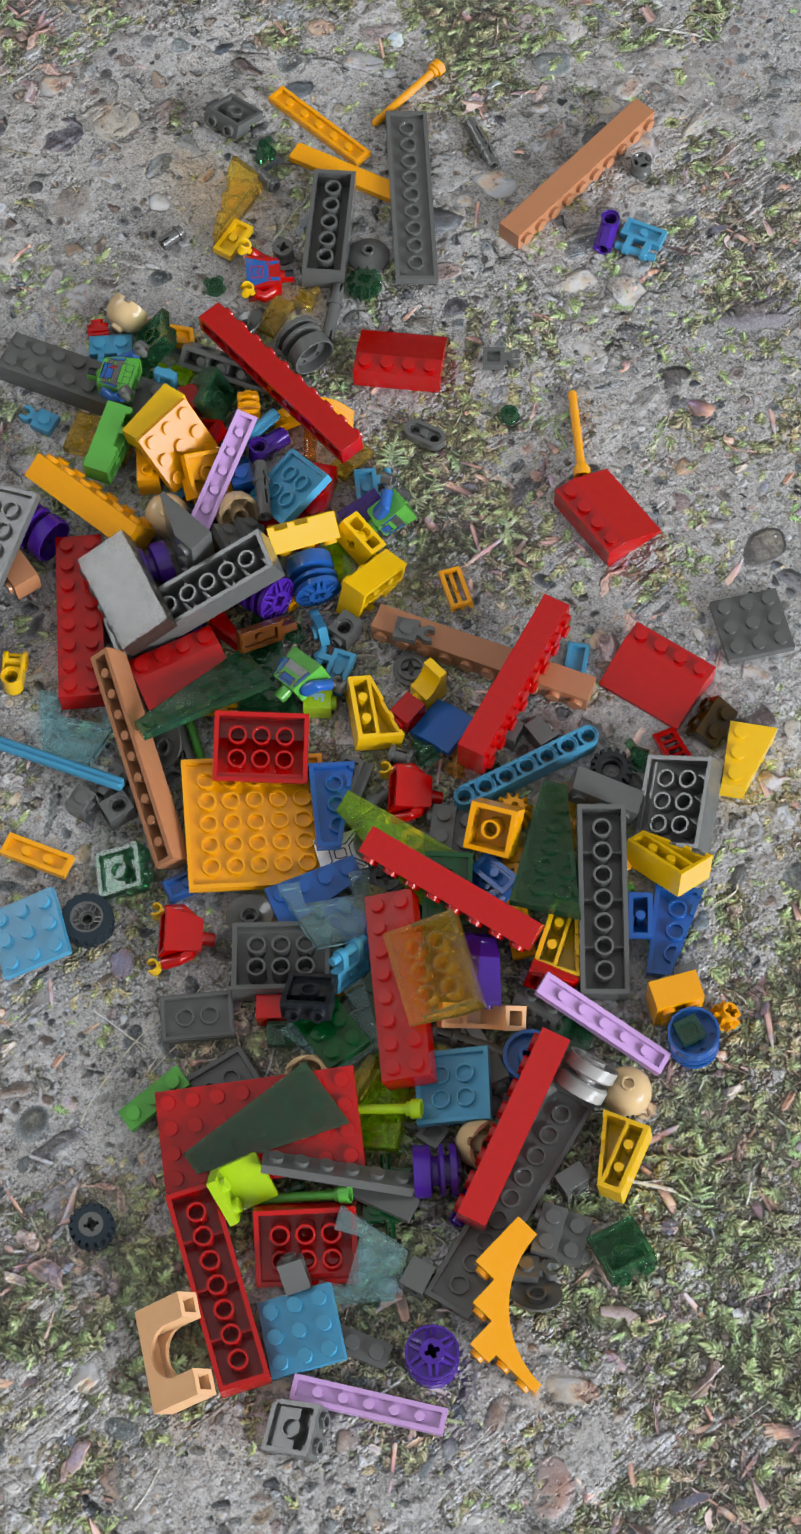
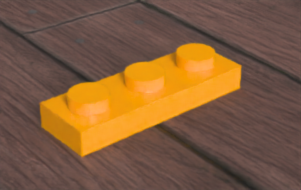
(37, 855)

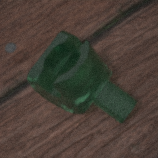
(265, 150)
(425, 754)
(638, 755)

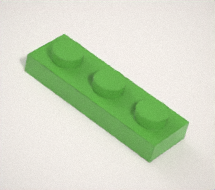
(143, 1106)

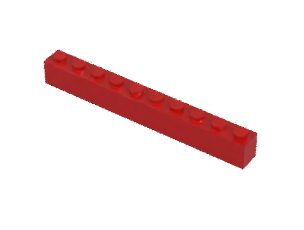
(281, 382)

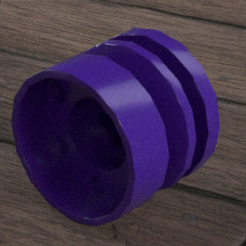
(42, 533)
(159, 562)
(271, 600)
(435, 1170)
(421, 1367)

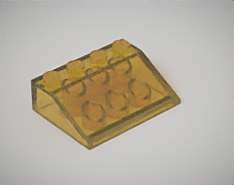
(434, 969)

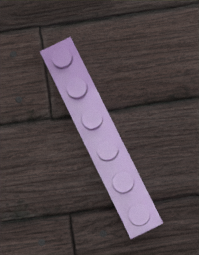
(223, 468)
(602, 1023)
(370, 1404)

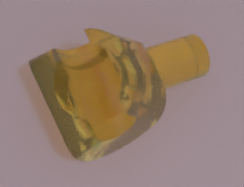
(306, 298)

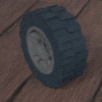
(81, 909)

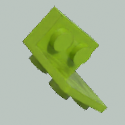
(240, 1186)

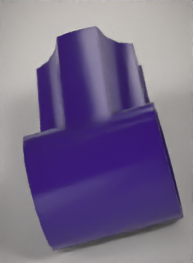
(607, 232)
(268, 444)

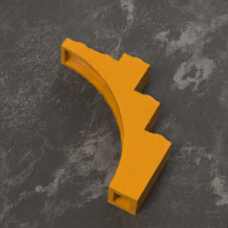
(492, 1304)

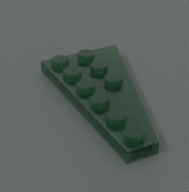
(547, 865)

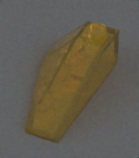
(240, 196)

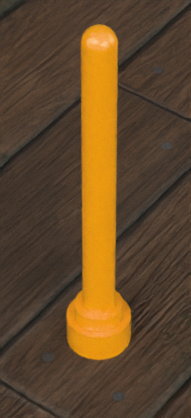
(435, 69)
(580, 468)

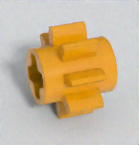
(726, 1015)

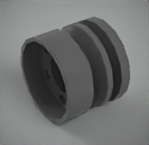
(304, 344)

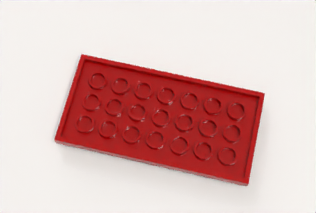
(194, 1112)

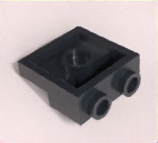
(309, 997)

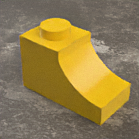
(430, 683)

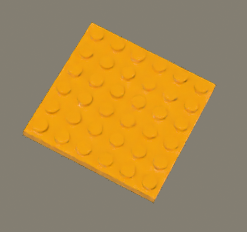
(245, 830)

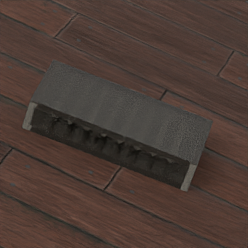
(126, 593)

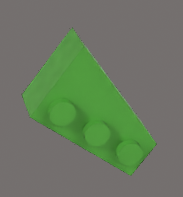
(108, 444)

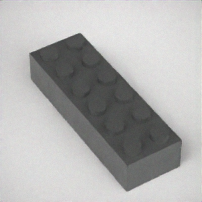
(329, 228)

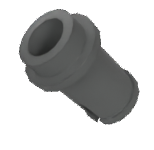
(271, 183)
(170, 238)

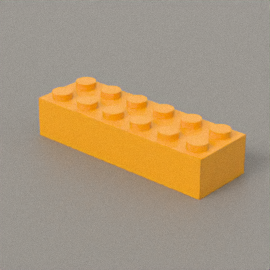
(88, 499)

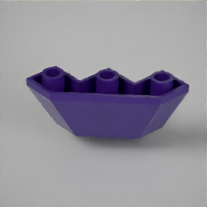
(487, 965)

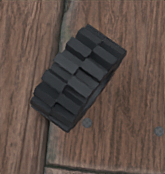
(613, 758)

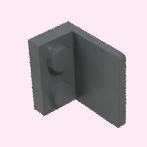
(538, 1013)

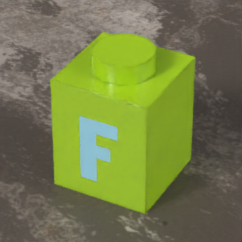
(320, 705)

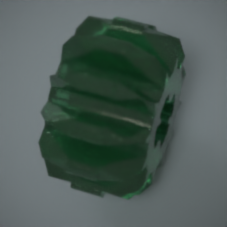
(364, 284)

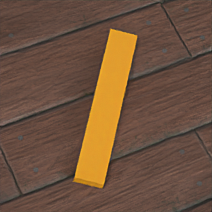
(319, 126)
(366, 181)

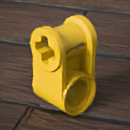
(14, 668)

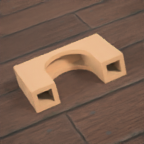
(156, 1328)

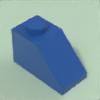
(243, 476)
(640, 915)

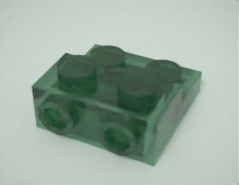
(159, 338)
(214, 394)
(123, 870)
(623, 1252)

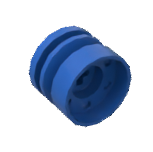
(313, 577)
(706, 1050)

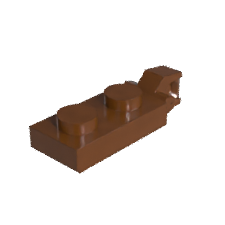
(264, 633)

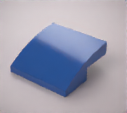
(442, 727)
(493, 877)

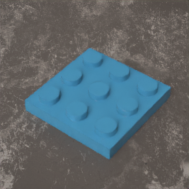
(293, 486)
(32, 933)
(461, 1089)
(302, 1331)

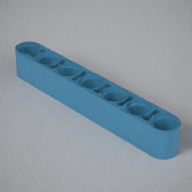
(531, 760)

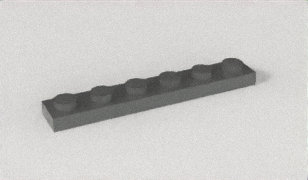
(337, 1173)

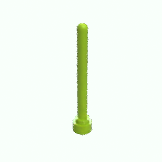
(412, 1108)

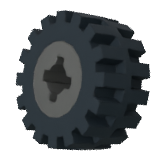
(95, 1235)

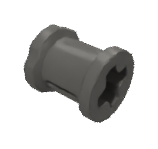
(400, 755)

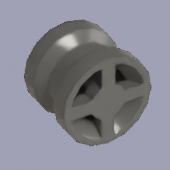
(640, 159)
(287, 256)

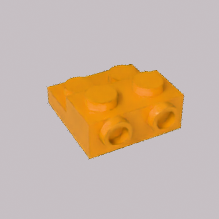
(196, 470)

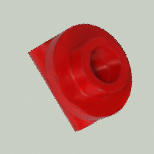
(97, 328)

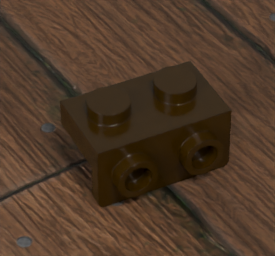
(711, 721)

